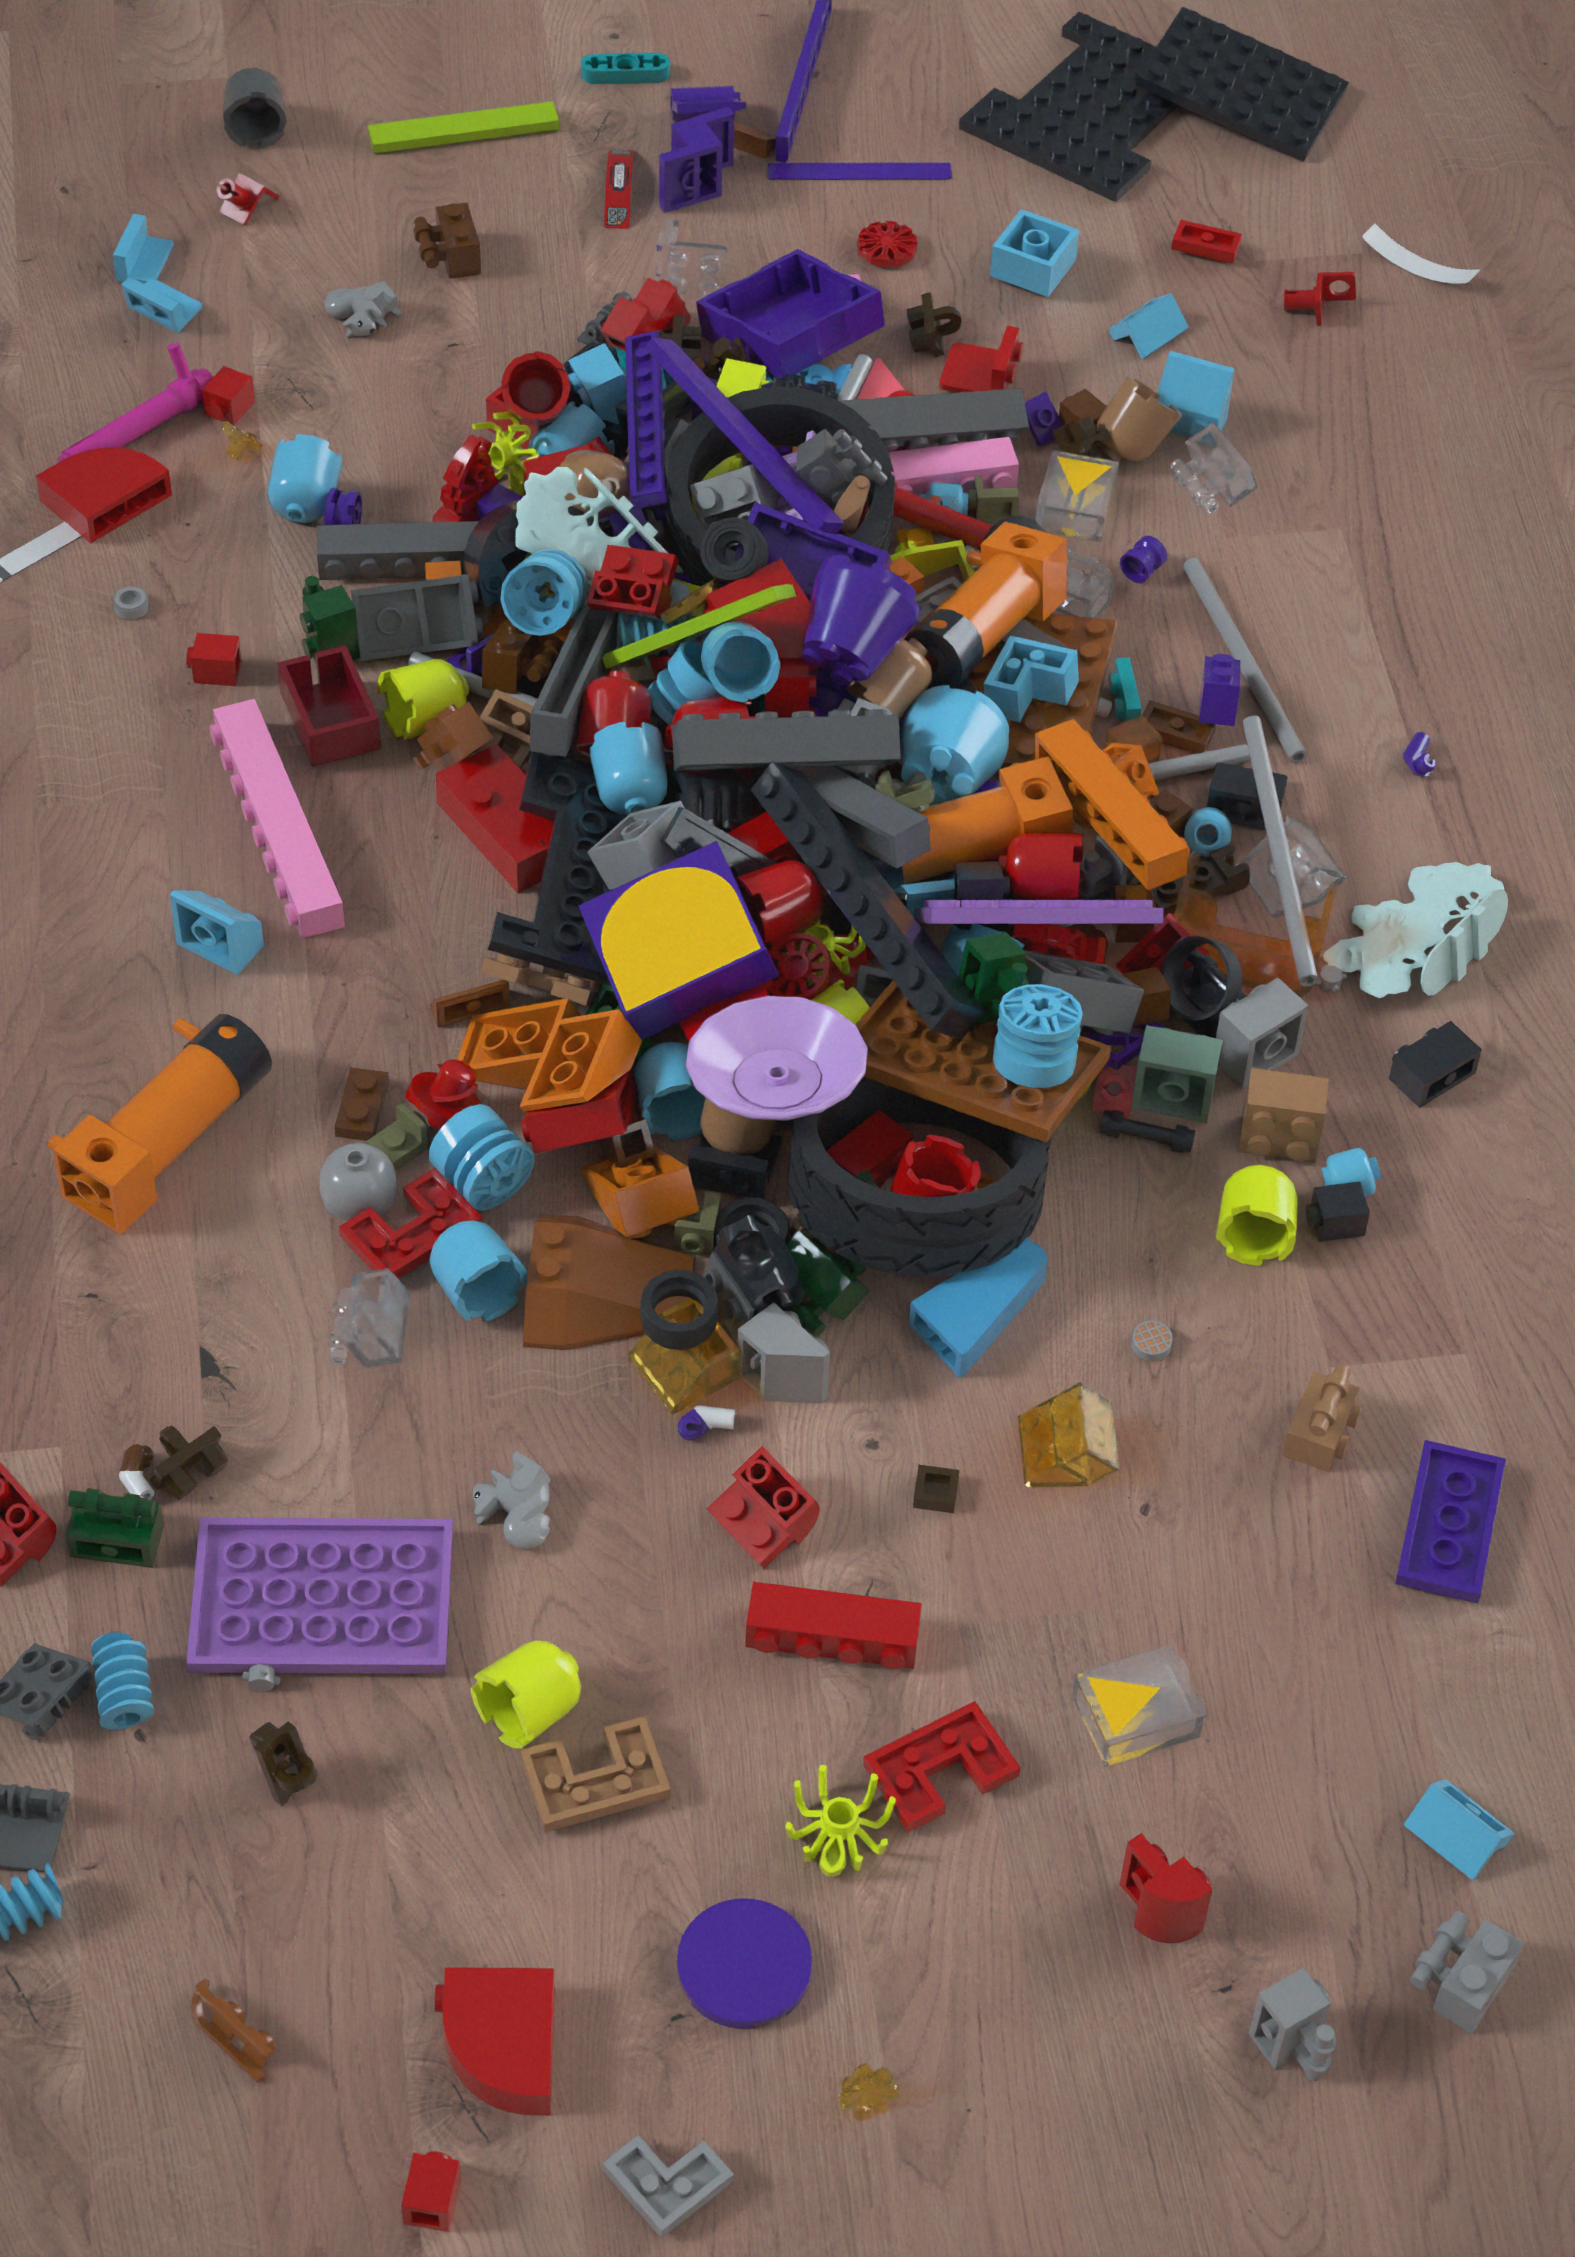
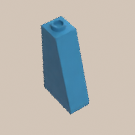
(975, 1306)

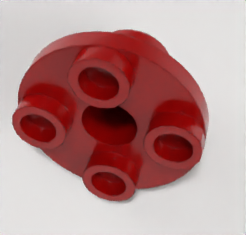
(444, 1092)

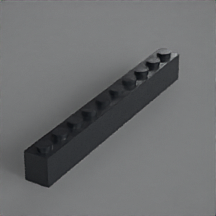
(868, 901)

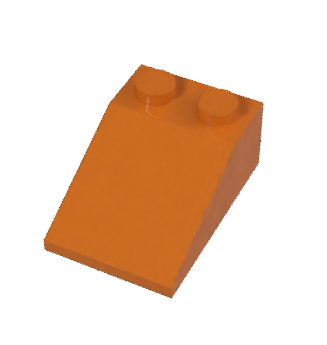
(509, 1042)
(581, 1059)
(642, 1193)

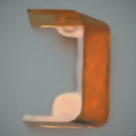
(1259, 956)

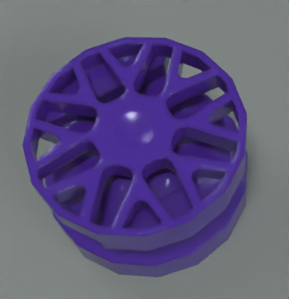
(343, 508)

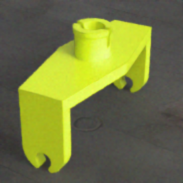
(935, 557)

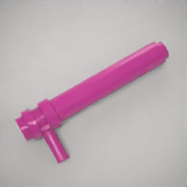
(178, 397)

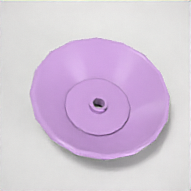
(776, 1058)

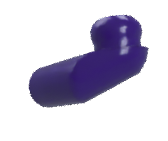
(1415, 756)

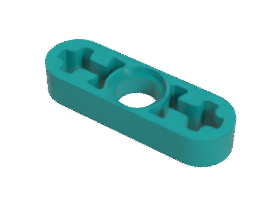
(605, 68)

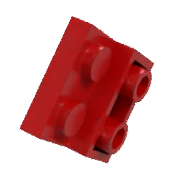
(633, 582)
(765, 1508)
(24, 1526)
(1168, 1897)

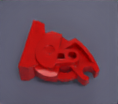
(467, 481)
(1058, 941)

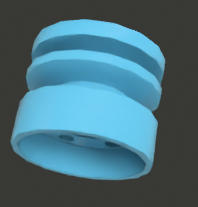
(526, 595)
(681, 682)
(1037, 1036)
(481, 1157)

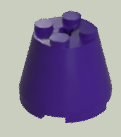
(856, 618)

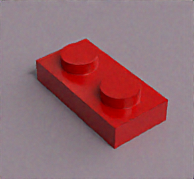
(1206, 241)

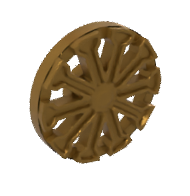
(690, 602)

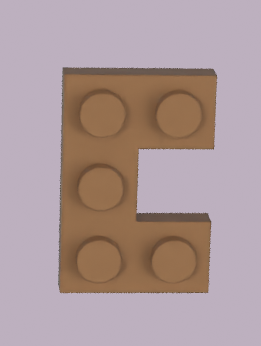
(519, 971)
(570, 1799)

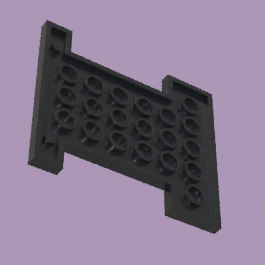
(1082, 113)
(558, 935)

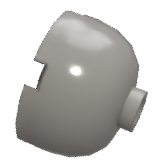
(357, 1179)

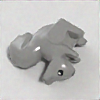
(364, 306)
(520, 1494)

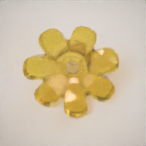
(239, 440)
(868, 2090)

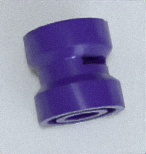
(1143, 559)

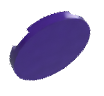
(744, 1963)

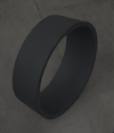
(1172, 972)

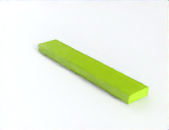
(463, 127)
(699, 625)

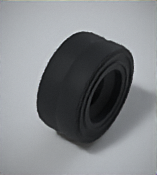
(722, 535)

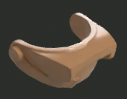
(851, 505)

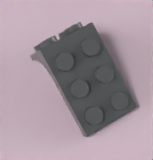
(416, 617)

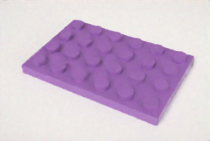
(1038, 912)
(321, 1595)

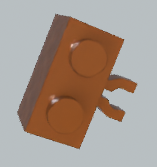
(451, 737)

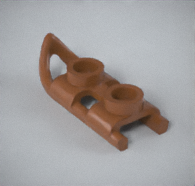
(227, 2022)

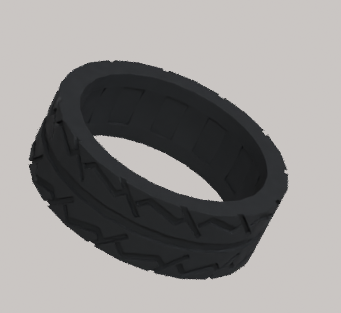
(782, 418)
(913, 1231)

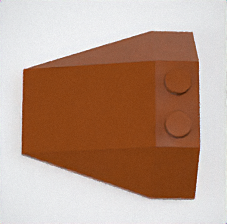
(590, 1282)

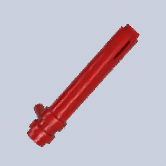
(936, 518)

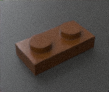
(1179, 727)
(361, 1104)

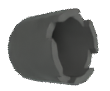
(254, 108)

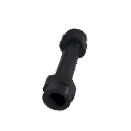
(1179, 1138)

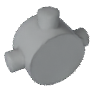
(1330, 978)
(261, 1678)

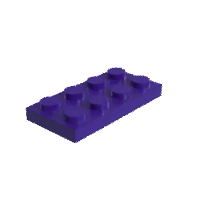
(1451, 1521)

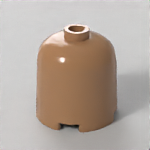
(1136, 421)
(606, 468)
(897, 679)
(734, 1132)

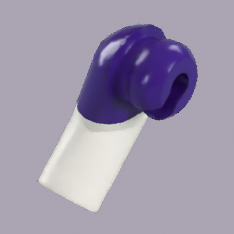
(704, 1418)

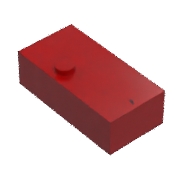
(484, 802)

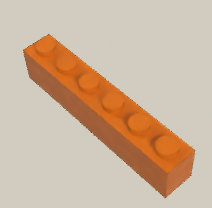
(1113, 805)

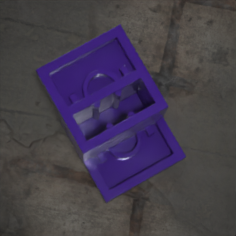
(696, 159)

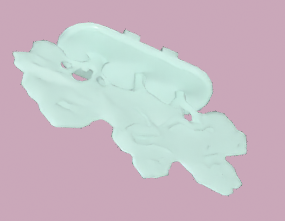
(547, 525)
(1406, 930)

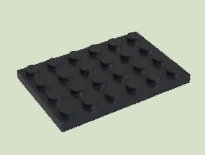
(1242, 83)

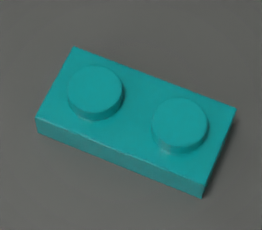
(1123, 685)

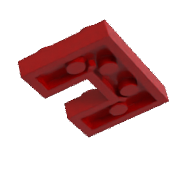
(411, 1244)
(910, 1760)

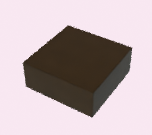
(936, 1488)

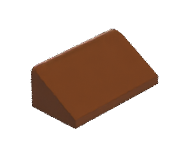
(753, 140)
(470, 1002)

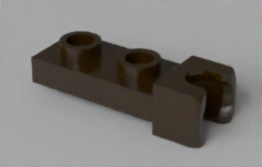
(1213, 876)

